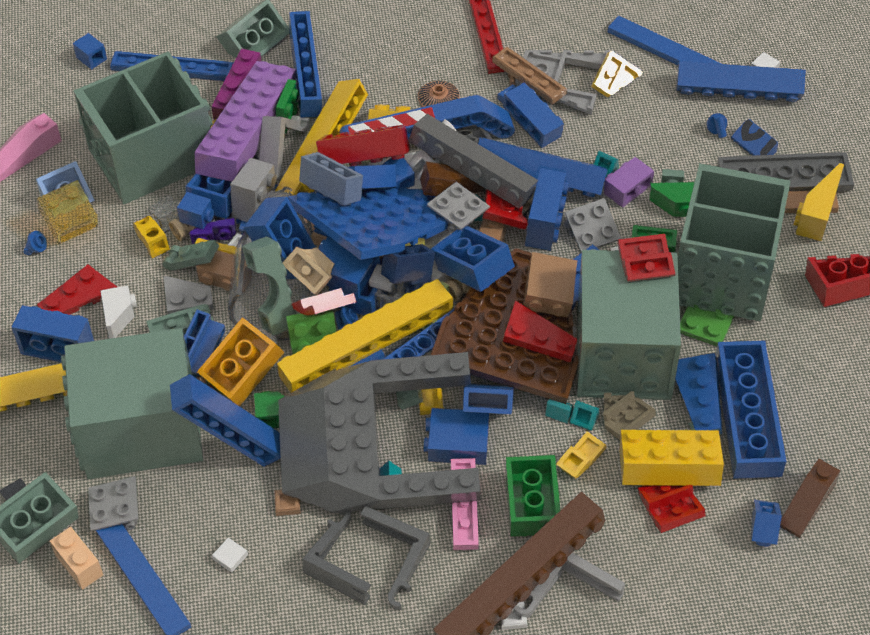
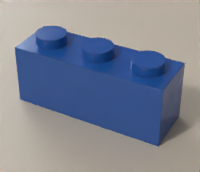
(533, 115)

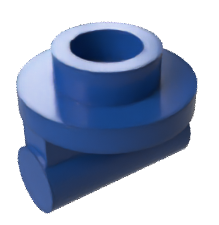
(717, 124)
(35, 243)
(345, 316)

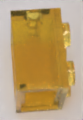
(66, 210)

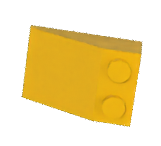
(815, 212)

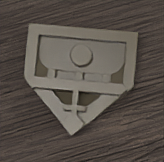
(625, 413)

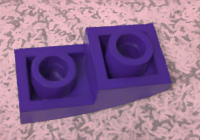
(215, 230)

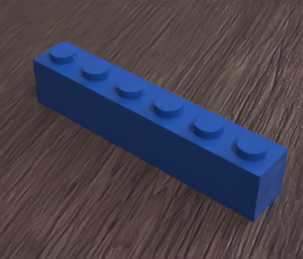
(305, 64)
(740, 80)
(579, 174)
(225, 420)

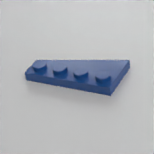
(700, 390)

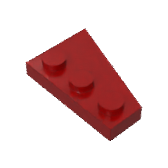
(503, 211)
(77, 292)
(538, 334)

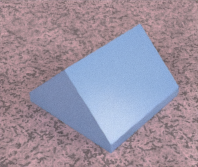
(62, 177)

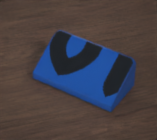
(754, 139)

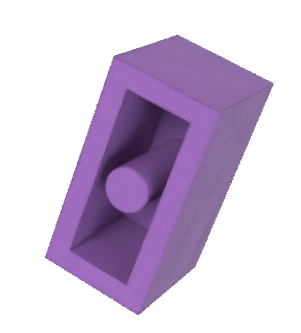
(628, 181)

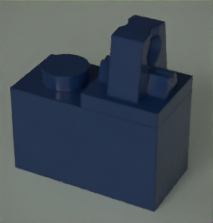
(409, 266)

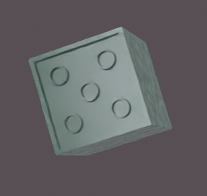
(144, 125)
(730, 241)
(626, 330)
(123, 404)

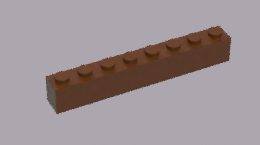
(525, 569)

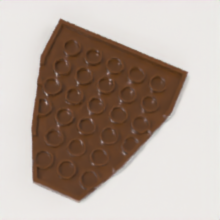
(479, 329)

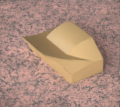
(310, 268)

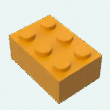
(240, 361)

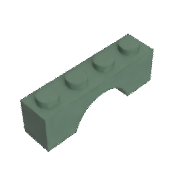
(265, 258)

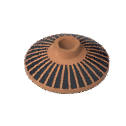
(437, 92)

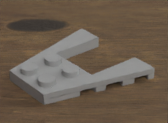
(553, 65)

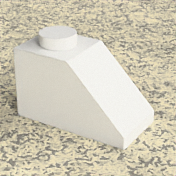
(118, 309)

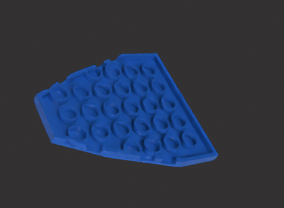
(377, 223)

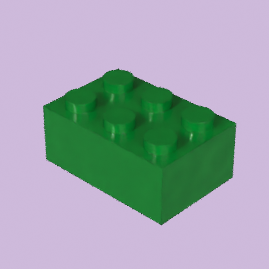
(531, 493)

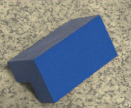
(202, 339)

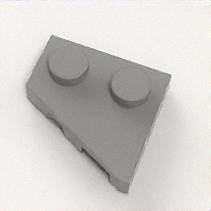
(185, 294)

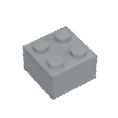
(250, 187)

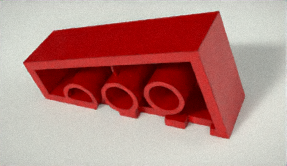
(365, 145)
(839, 278)

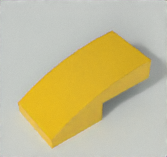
(581, 456)

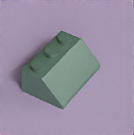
(255, 30)
(34, 517)

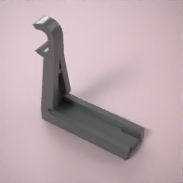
(404, 532)
(329, 574)

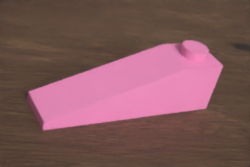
(27, 144)

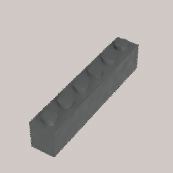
(473, 161)

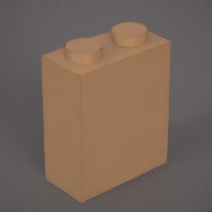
(550, 284)

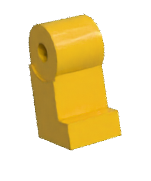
(151, 236)

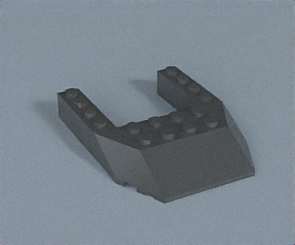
(333, 438)

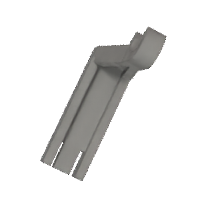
(273, 138)
(582, 570)

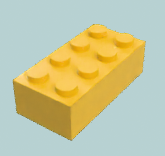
(671, 457)

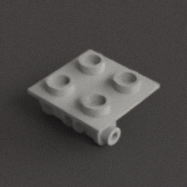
(458, 206)
(592, 224)
(113, 504)

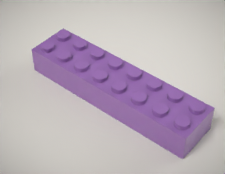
(238, 128)

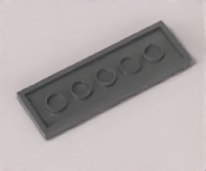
(802, 170)

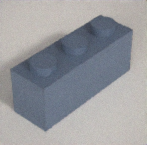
(331, 178)

